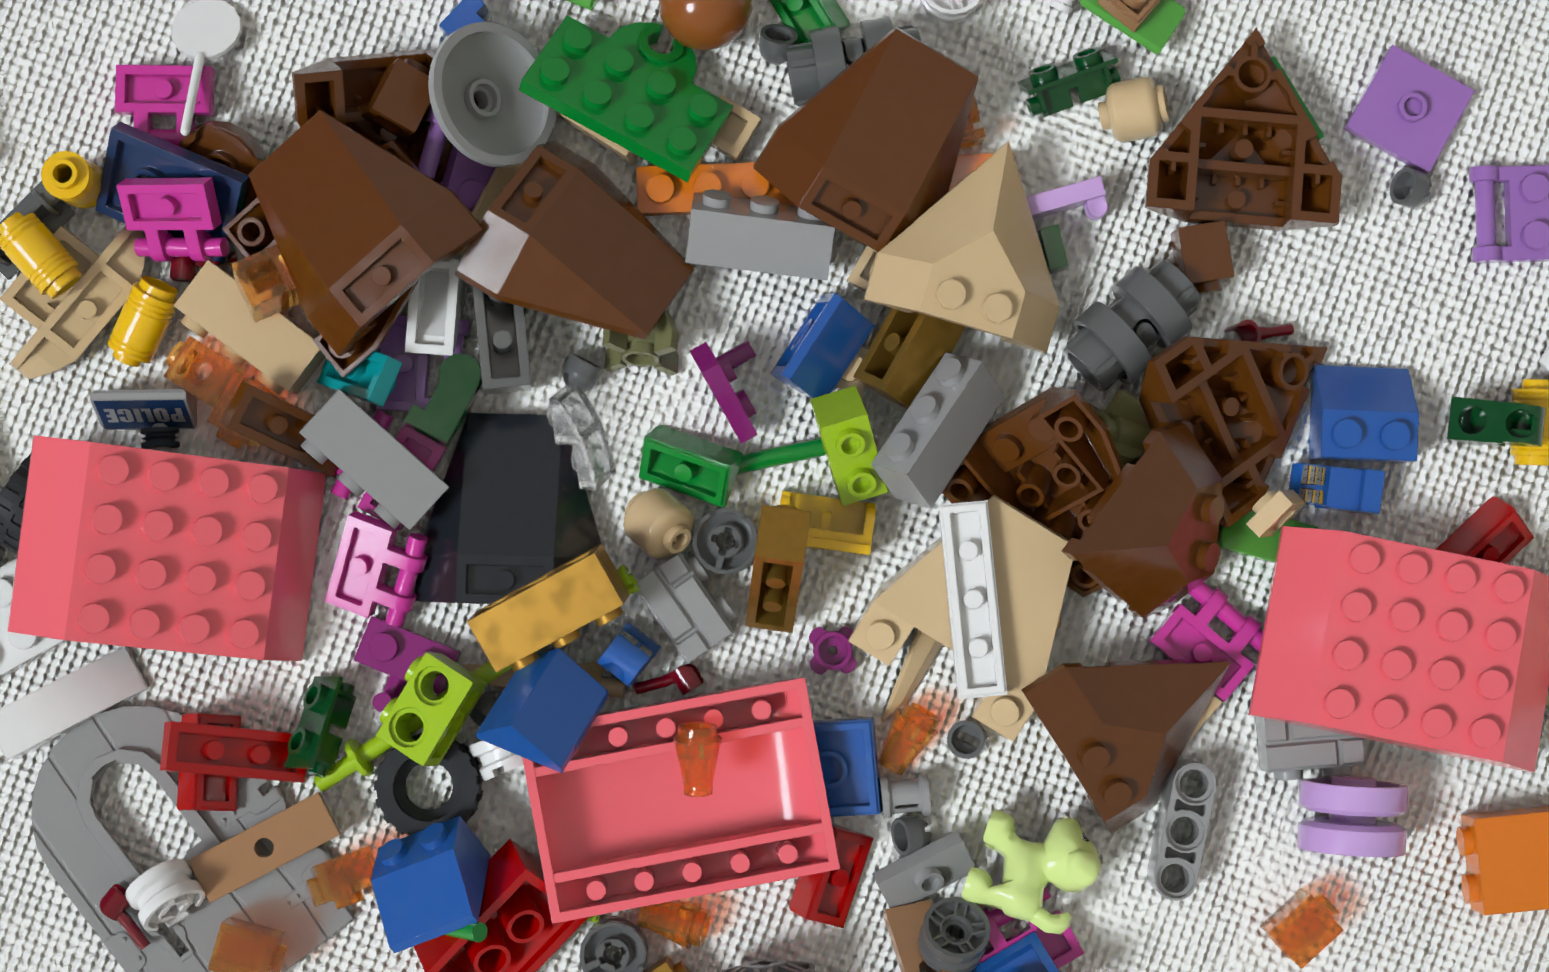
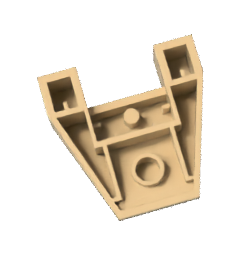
(1030, 596)

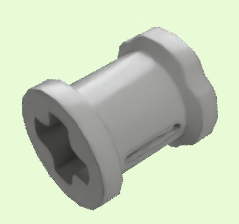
(905, 796)

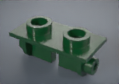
(1052, 84)
(325, 704)

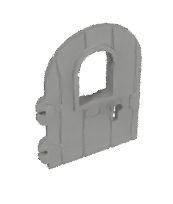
(90, 860)

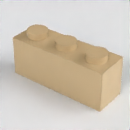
(272, 345)

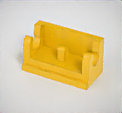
(833, 525)

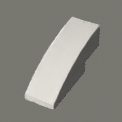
(435, 311)
(69, 702)

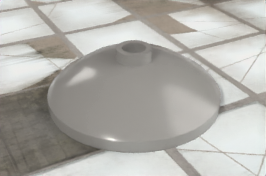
(487, 64)

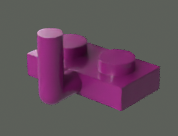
(718, 374)
(393, 651)

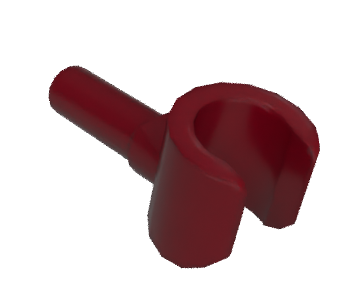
(185, 269)
(1250, 331)
(685, 677)
(114, 907)

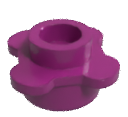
(822, 659)

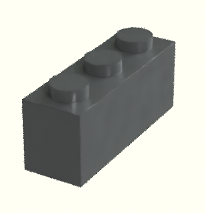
(501, 345)

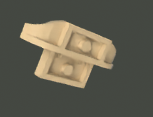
(78, 315)

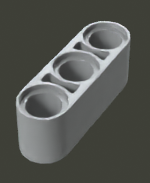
(1190, 851)

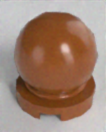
(705, 23)

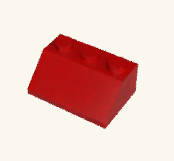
(516, 921)

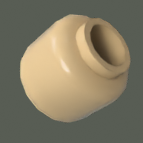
(1134, 109)
(658, 523)

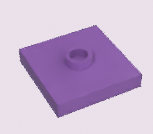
(1409, 109)

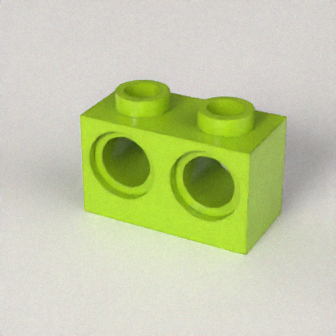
(848, 444)
(440, 717)

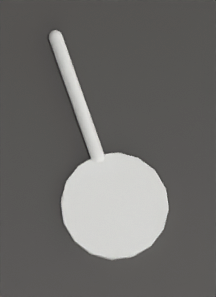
(203, 33)

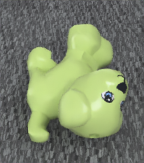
(1062, 859)

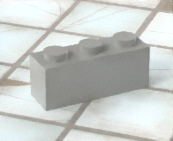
(758, 236)
(938, 430)
(372, 461)

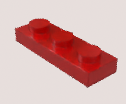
(227, 752)

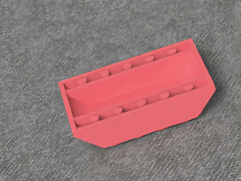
(166, 551)
(1405, 646)
(628, 838)

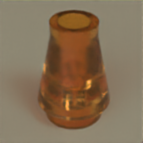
(909, 735)
(697, 756)
(677, 921)

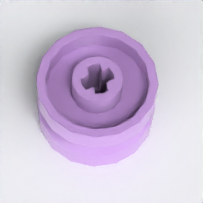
(1352, 816)

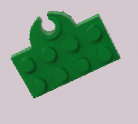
(629, 92)

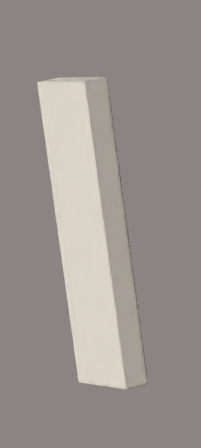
(972, 599)

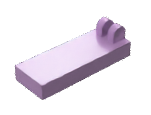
(1086, 193)

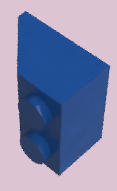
(1363, 415)
(429, 883)

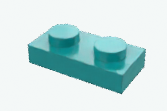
(368, 382)

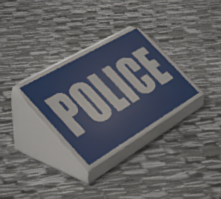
(144, 408)

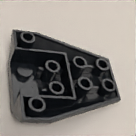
(506, 512)

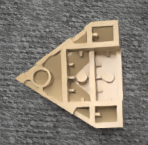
(973, 260)

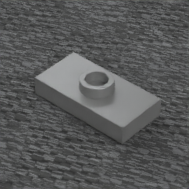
(924, 871)

